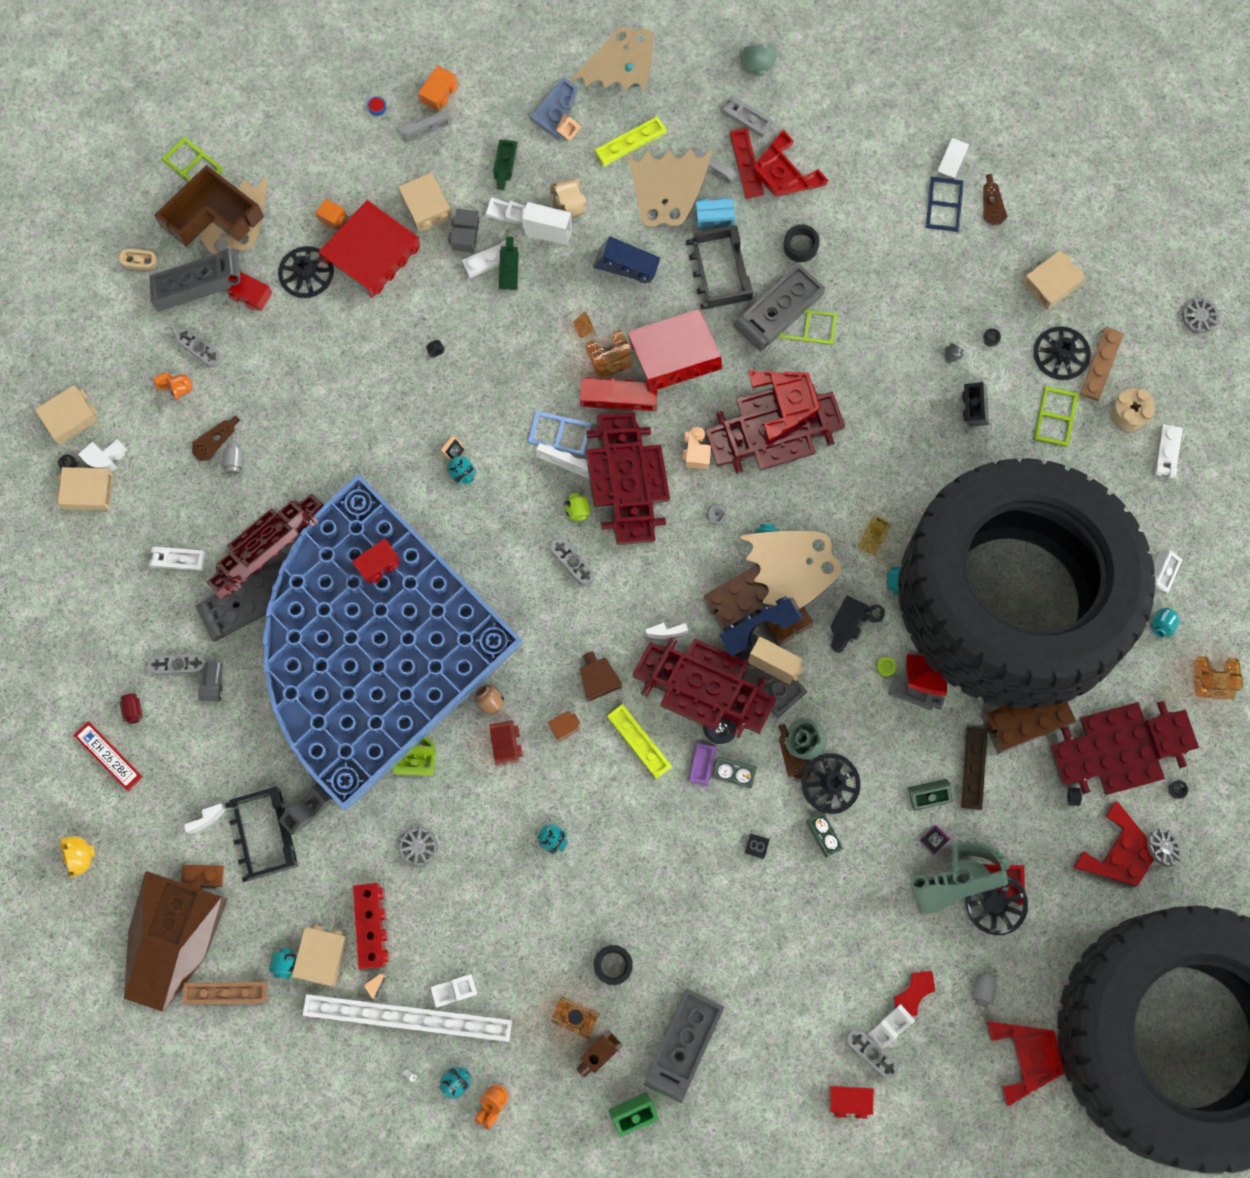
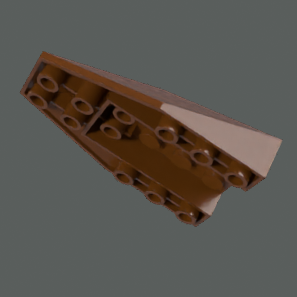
(168, 938)

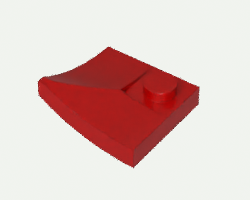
(923, 677)

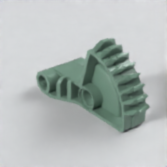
(964, 880)

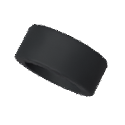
(801, 229)
(628, 968)

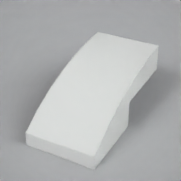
(953, 158)
(505, 211)
(660, 631)
(209, 816)
(453, 991)
(891, 1027)

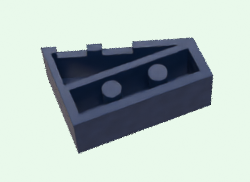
(626, 260)

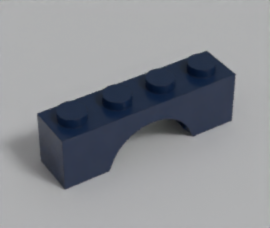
(740, 637)

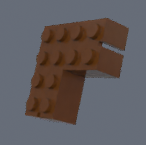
(208, 200)
(745, 597)
(1021, 726)

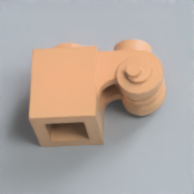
(696, 455)

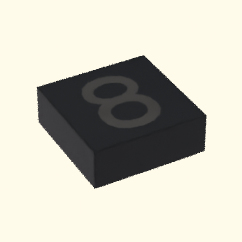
(757, 846)

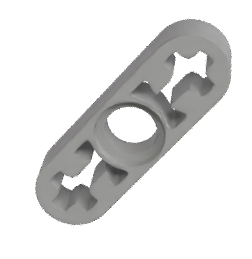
(717, 168)
(190, 347)
(586, 569)
(162, 670)
(888, 1060)

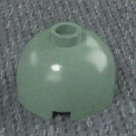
(758, 59)
(806, 739)

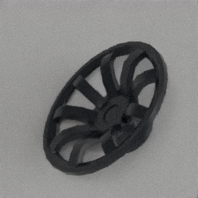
(304, 269)
(1063, 351)
(831, 782)
(996, 905)

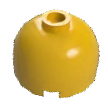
(76, 854)

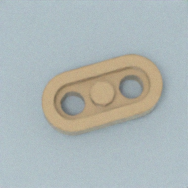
(139, 259)

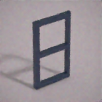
(947, 204)

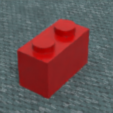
(251, 292)
(377, 562)
(851, 1100)

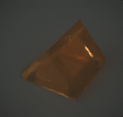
(583, 325)

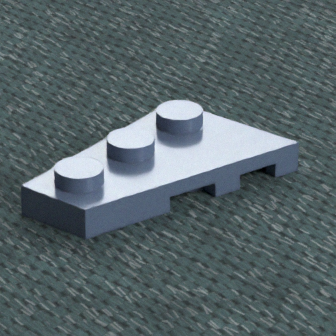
(554, 106)

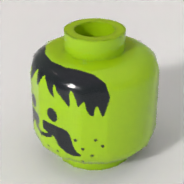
(577, 507)

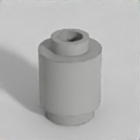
(232, 459)
(984, 990)

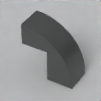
(305, 811)

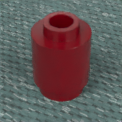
(131, 708)

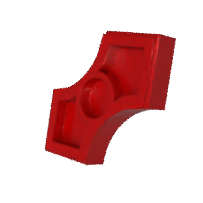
(921, 985)

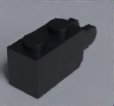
(848, 623)

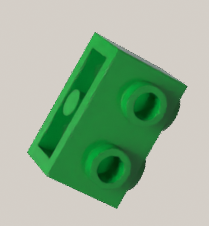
(633, 1114)

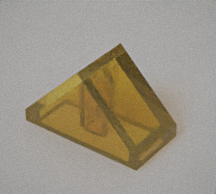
(874, 535)

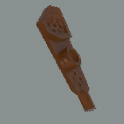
(991, 207)
(208, 442)
(791, 762)

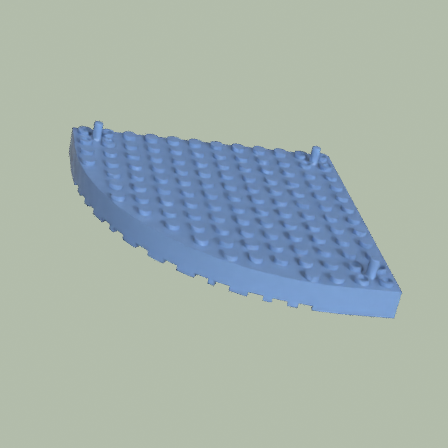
(373, 665)

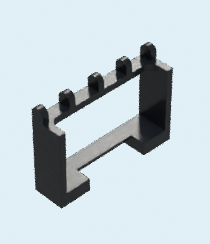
(716, 234)
(288, 849)

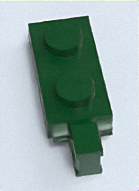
(504, 162)
(508, 266)

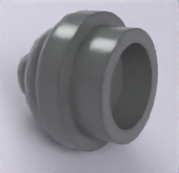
(953, 353)

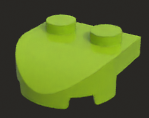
(418, 761)

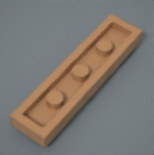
(1102, 364)
(225, 993)

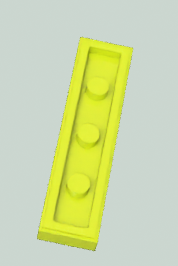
(630, 141)
(639, 741)

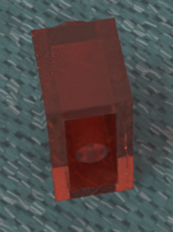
(504, 743)

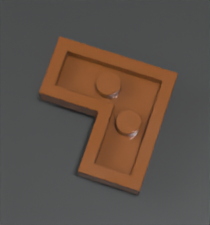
(202, 875)

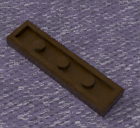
(974, 768)

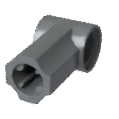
(211, 684)

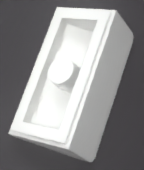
(1166, 569)

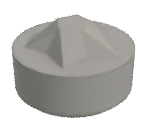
(716, 513)

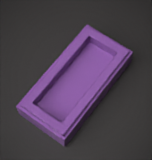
(702, 764)

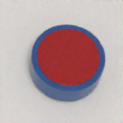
(377, 106)

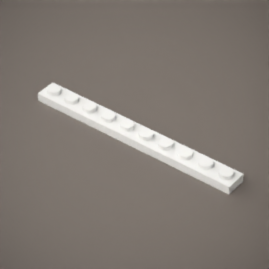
(407, 1018)

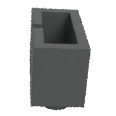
(465, 230)

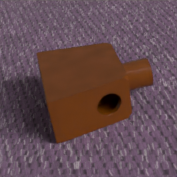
(598, 677)
(604, 1048)

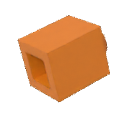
(331, 214)

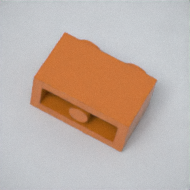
(438, 88)

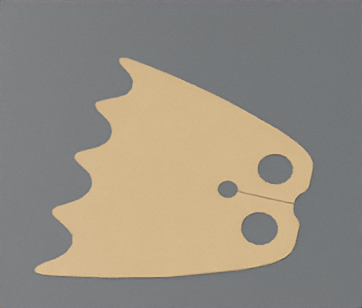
(610, 61)
(671, 179)
(213, 232)
(784, 565)

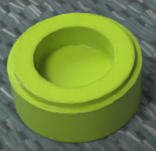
(886, 667)

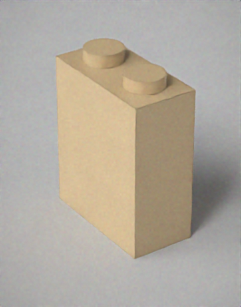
(425, 202)
(1054, 279)
(67, 414)
(85, 488)
(775, 661)
(320, 955)

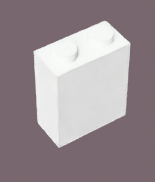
(546, 223)

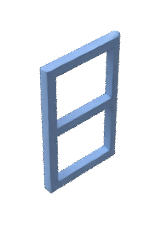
(563, 420)

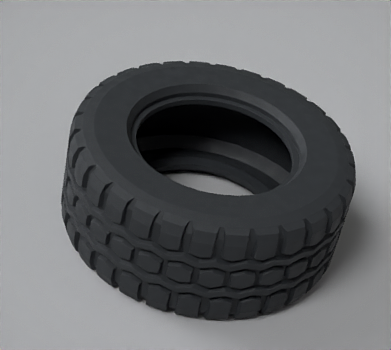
(1070, 521)
(1101, 1046)

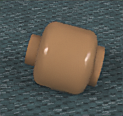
(489, 699)

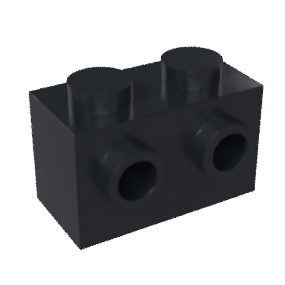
(976, 404)

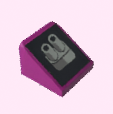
(934, 839)

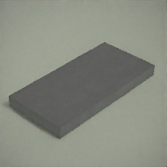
(786, 694)

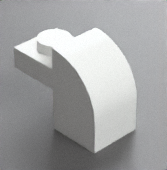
(97, 459)

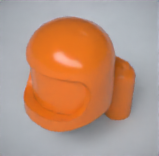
(177, 385)
(493, 1102)

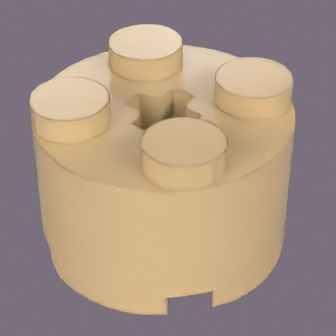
(568, 197)
(1132, 409)

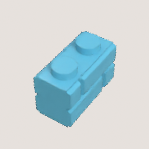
(715, 213)

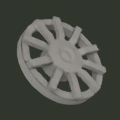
(1200, 315)
(418, 847)
(1164, 847)

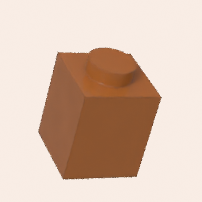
(564, 725)

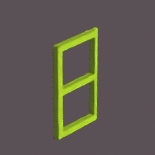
(193, 163)
(806, 338)
(1043, 413)

